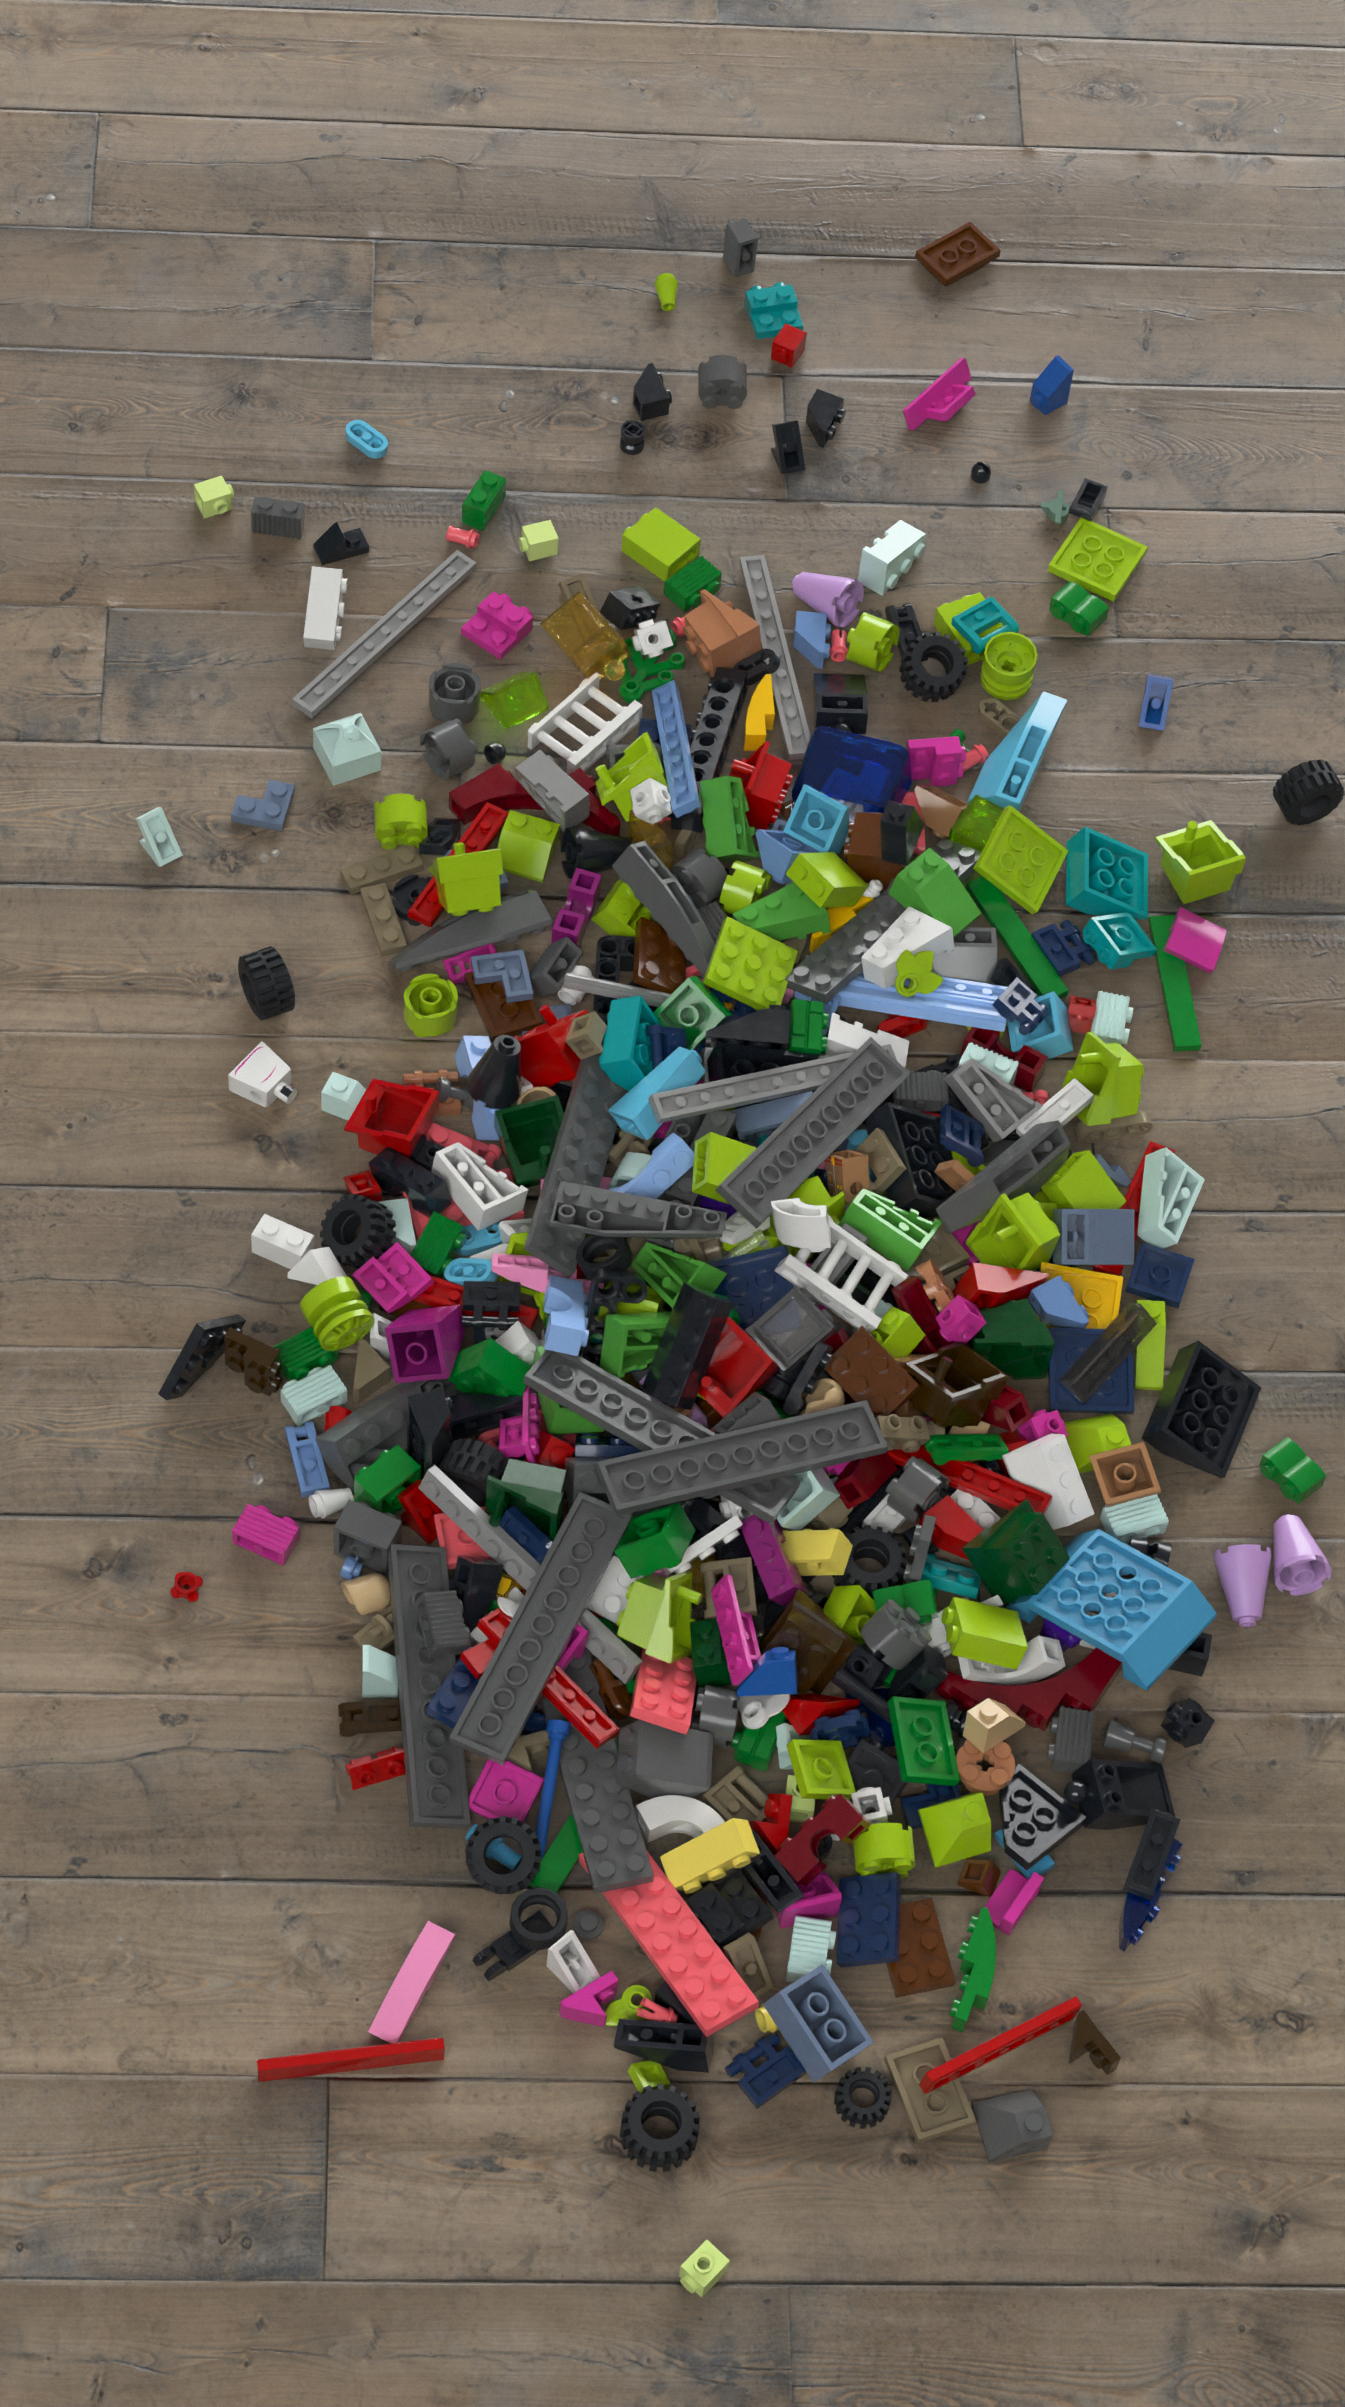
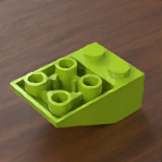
(620, 911)

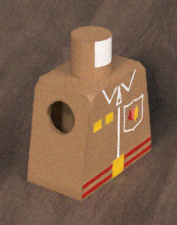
(847, 1173)

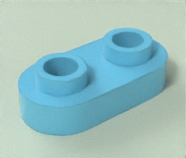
(366, 439)
(480, 1240)
(469, 1270)

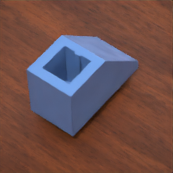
(810, 636)
(1056, 1305)

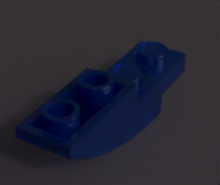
(1139, 1910)

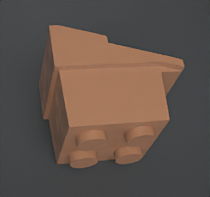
(720, 634)

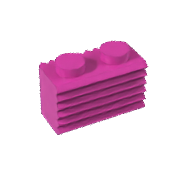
(266, 1534)

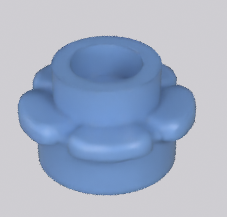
(351, 1568)

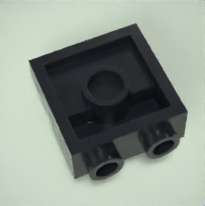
(875, 1769)
(730, 1909)

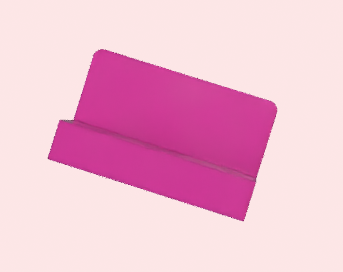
(1013, 1899)

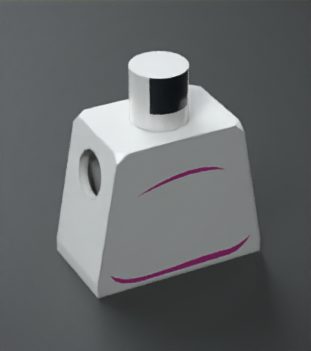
(262, 1077)

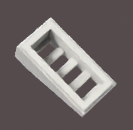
(739, 1229)

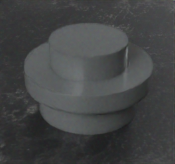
(588, 1924)

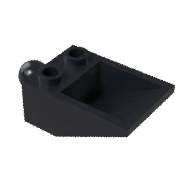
(841, 702)
(1118, 1793)

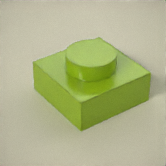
(647, 2074)

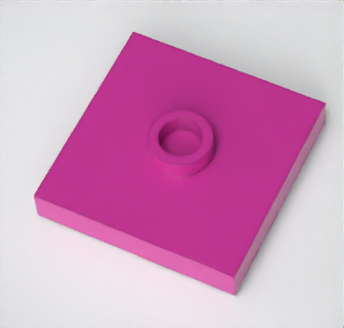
(504, 1791)

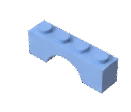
(466, 1057)
(665, 1167)
(567, 1318)

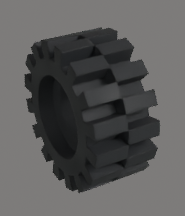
(866, 2080)

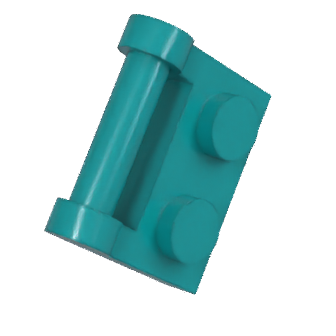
(980, 618)
(951, 1577)

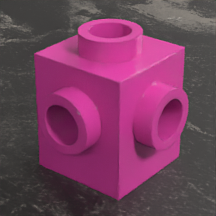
(960, 1320)
(1042, 1425)

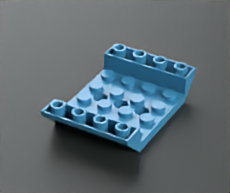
(1141, 1626)

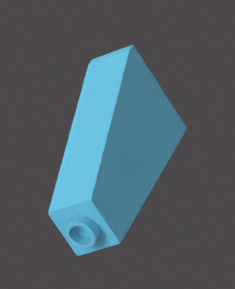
(634, 1111)

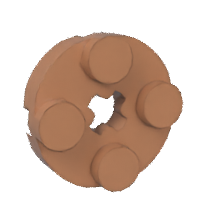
(935, 1284)
(988, 1781)

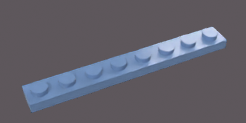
(675, 749)

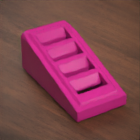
(463, 958)

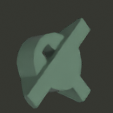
(1056, 509)

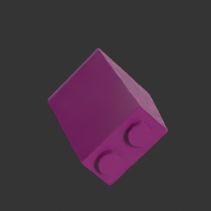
(425, 1343)

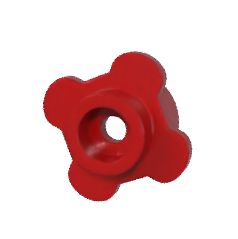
(189, 1579)

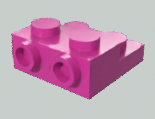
(498, 625)
(937, 760)

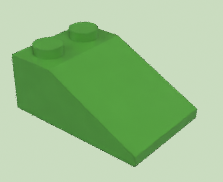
(936, 891)

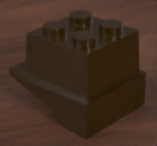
(955, 1385)
(816, 1638)

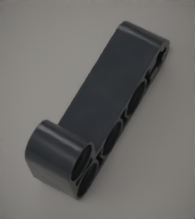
(619, 958)
(608, 1298)

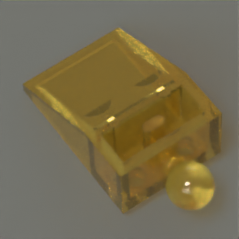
(587, 639)

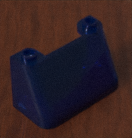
(854, 769)

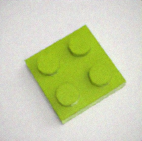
(820, 1768)

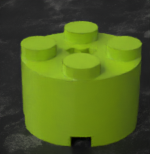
(872, 642)
(400, 821)
(744, 887)
(430, 1005)
(884, 1850)

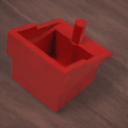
(764, 784)
(546, 1054)
(393, 1116)
(735, 1370)

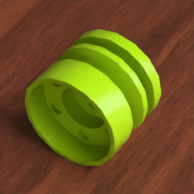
(1008, 666)
(337, 1313)

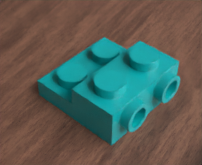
(771, 309)
(1117, 940)

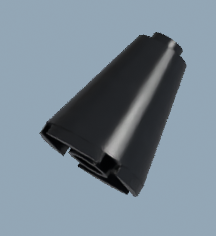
(591, 850)
(497, 1074)

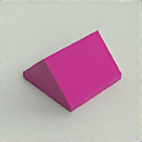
(819, 1901)

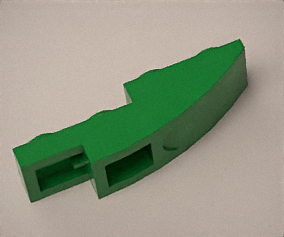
(978, 1967)

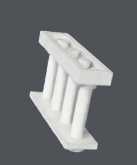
(593, 746)
(840, 1300)

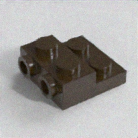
(255, 1359)

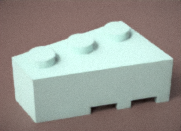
(890, 557)
(1166, 1198)

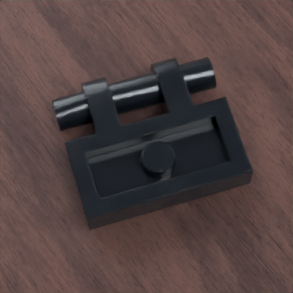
(493, 1297)

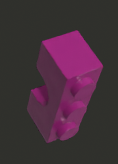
(580, 904)
(776, 1571)

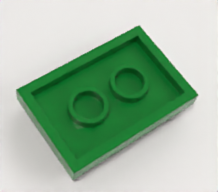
(923, 1741)

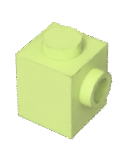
(213, 496)
(539, 540)
(800, 1808)
(703, 2269)

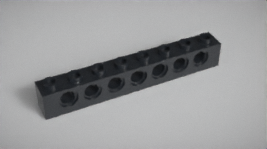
(713, 735)

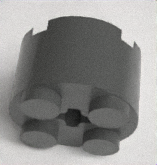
(722, 382)
(454, 693)
(448, 749)
(700, 877)
(916, 1489)
(895, 1634)
(717, 1714)

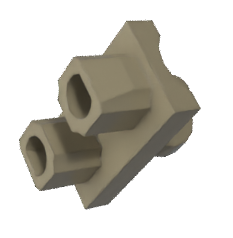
(627, 1144)
(702, 1248)
(378, 1632)

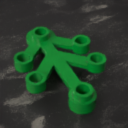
(634, 688)

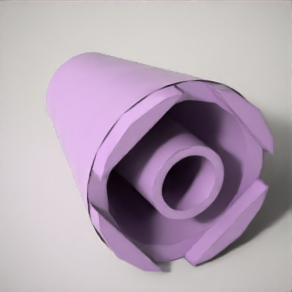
(830, 595)
(1297, 1558)
(1244, 1580)

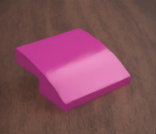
(1195, 940)
(393, 1278)

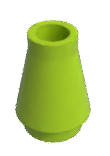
(666, 288)

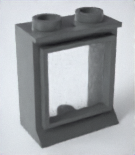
(792, 1329)

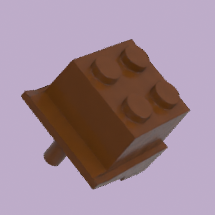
(864, 850)

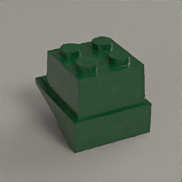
(528, 1138)
(1014, 1340)
(533, 1490)
(1017, 1554)

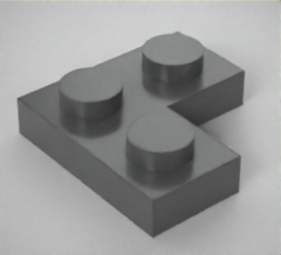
(919, 1549)

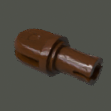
(612, 1691)

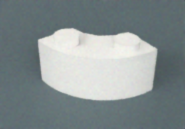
(802, 1224)

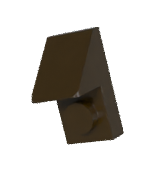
(1090, 2039)

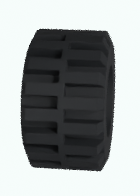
(942, 650)
(1308, 792)
(266, 983)
(343, 1222)
(469, 1465)
(877, 1546)
(476, 1855)
(664, 2104)

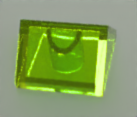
(515, 698)

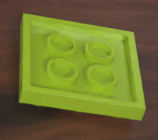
(1097, 559)
(1021, 859)
(749, 965)

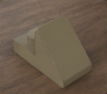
(529, 1746)
(749, 1964)

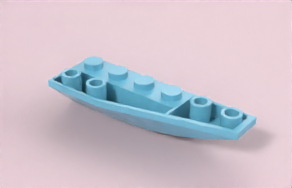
(1016, 759)

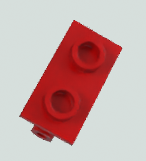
(370, 1771)

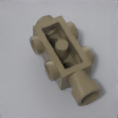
(907, 1432)

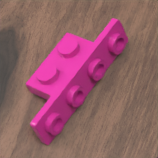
(942, 397)
(521, 1432)
(736, 1631)

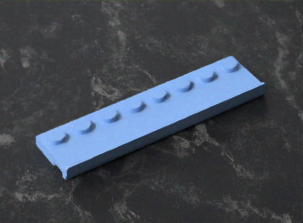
(952, 1002)

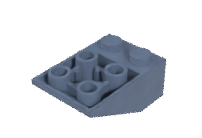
(1094, 1237)

